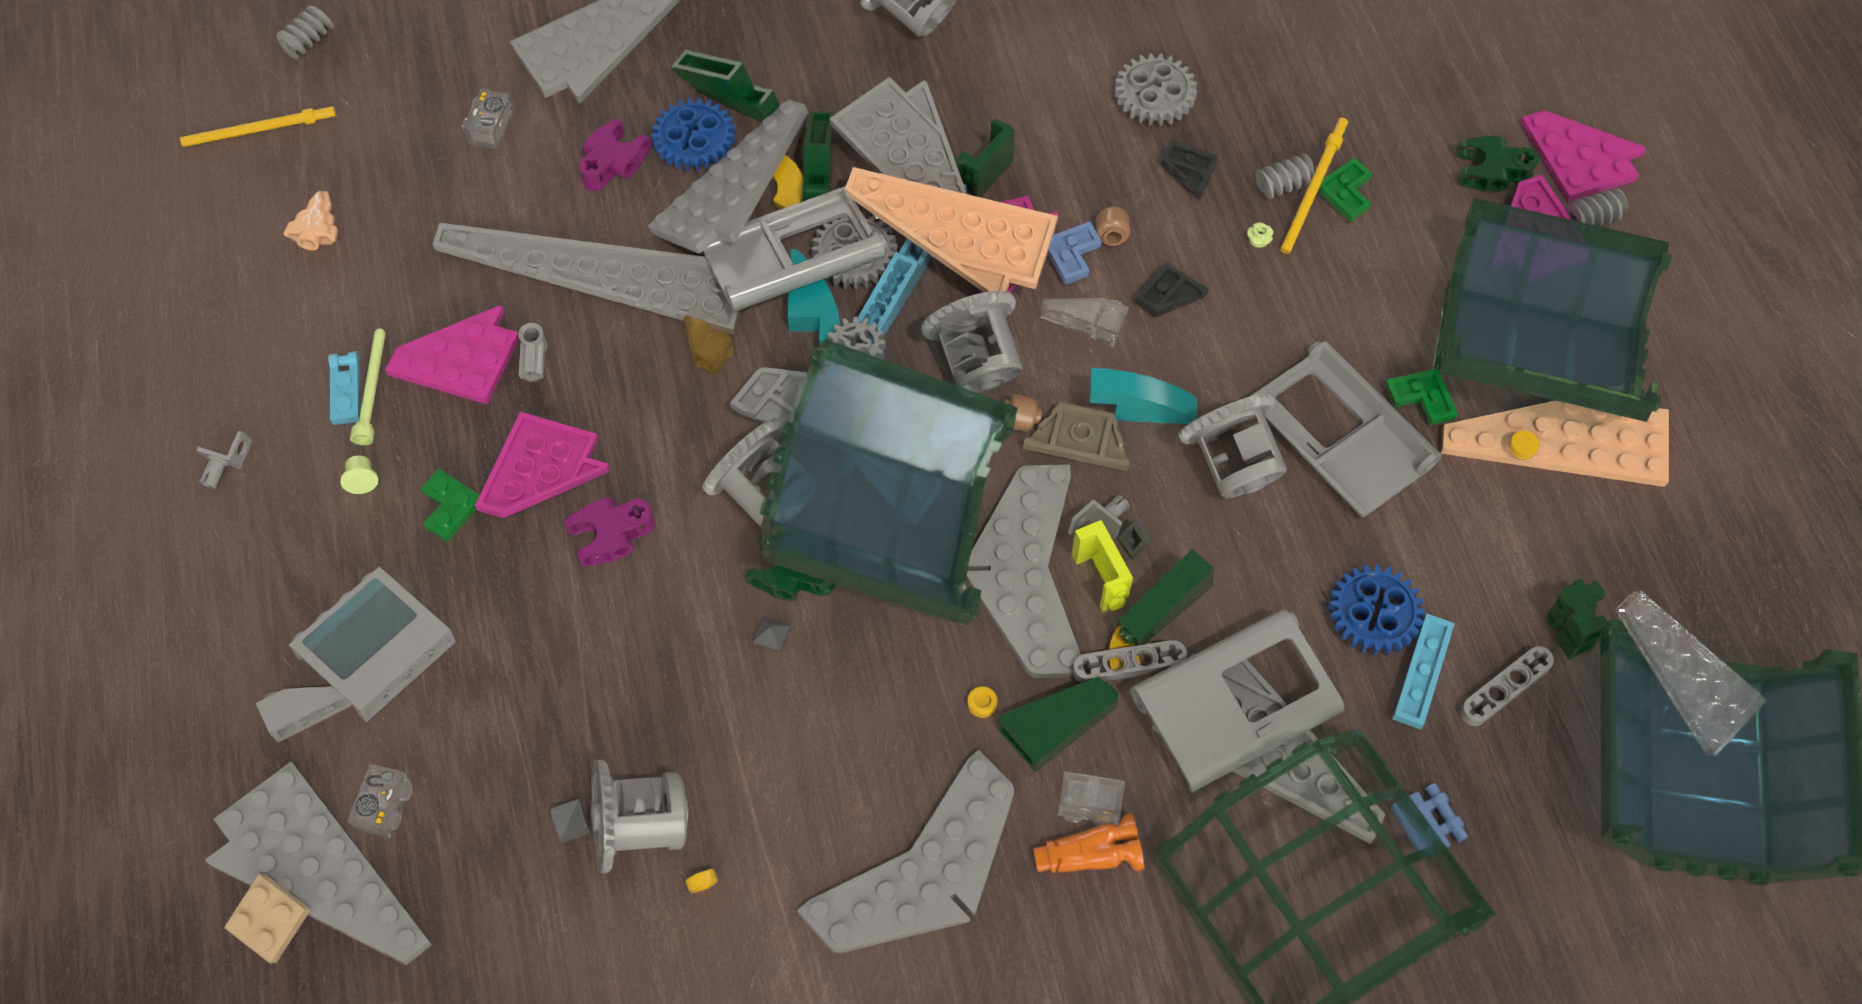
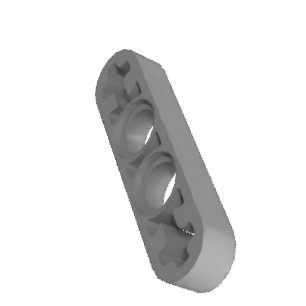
(1128, 658)
(1507, 686)

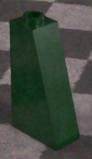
(1167, 599)
(1053, 723)

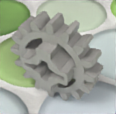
(855, 336)

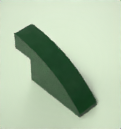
(726, 83)
(818, 155)

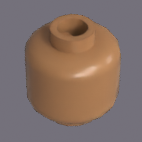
(1113, 226)
(1027, 411)

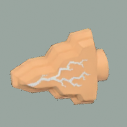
(314, 223)

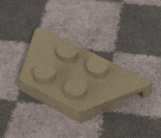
(1080, 436)

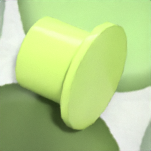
(358, 476)

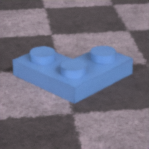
(1067, 249)

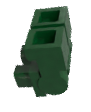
(1575, 617)

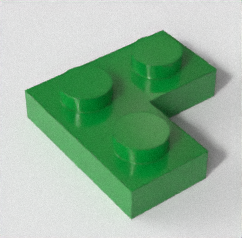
(1341, 189)
(1425, 388)
(454, 501)

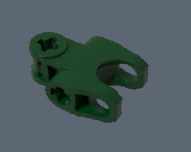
(1496, 163)
(786, 583)

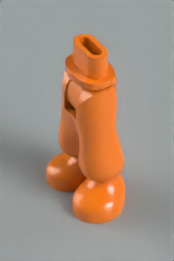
(1093, 849)

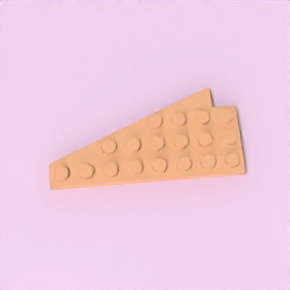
(969, 234)
(1570, 441)

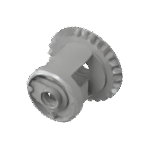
(912, 15)
(957, 330)
(1253, 444)
(744, 457)
(638, 831)

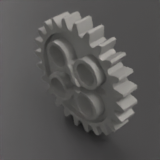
(1155, 89)
(831, 239)

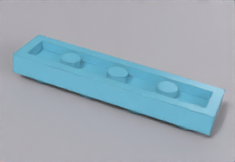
(1423, 671)

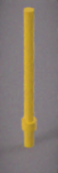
(307, 116)
(1332, 144)

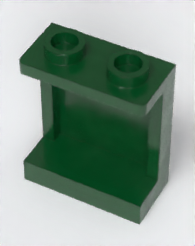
(983, 171)

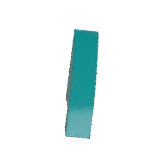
(812, 306)
(1141, 397)

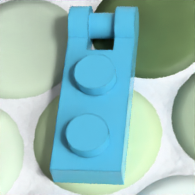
(345, 388)

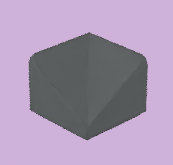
(570, 820)

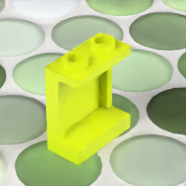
(1096, 544)

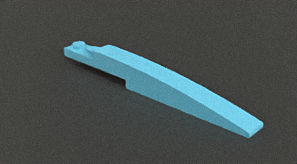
(895, 286)

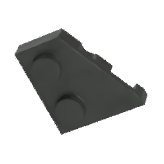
(1189, 166)
(1169, 291)

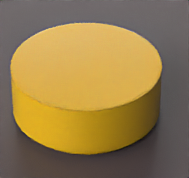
(1524, 444)
(982, 702)
(701, 881)

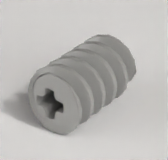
(302, 30)
(1285, 175)
(1599, 207)

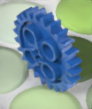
(693, 134)
(1402, 618)

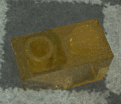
(708, 347)

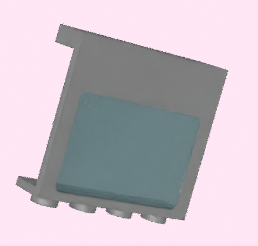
(373, 642)

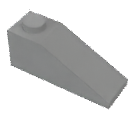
(299, 708)

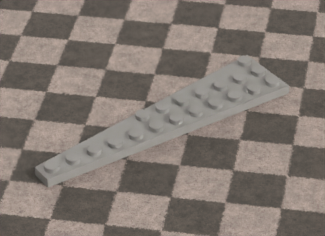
(632, 276)

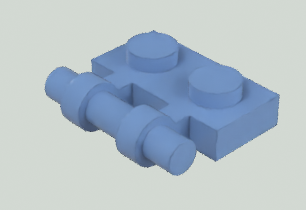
(1440, 802)

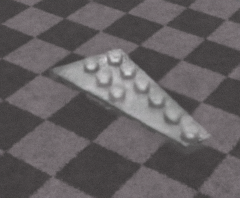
(1700, 684)

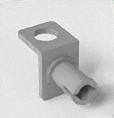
(218, 461)
(1108, 514)

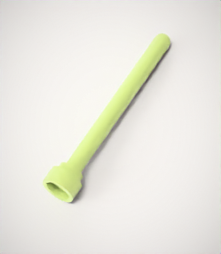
(362, 431)

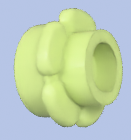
(1260, 240)

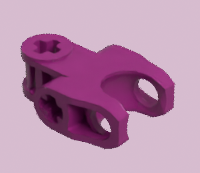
(609, 157)
(614, 528)

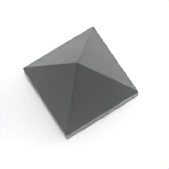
(1134, 538)
(771, 634)

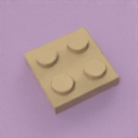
(267, 918)

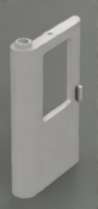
(759, 266)
(1372, 459)
(1204, 719)

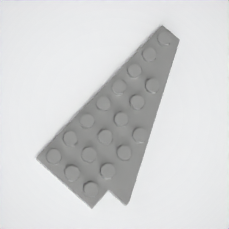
(587, 44)
(900, 135)
(731, 188)
(1308, 784)
(303, 848)

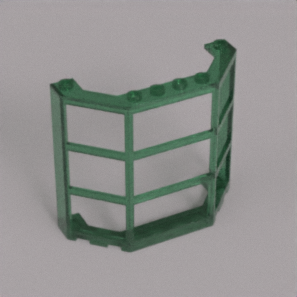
(1445, 930)

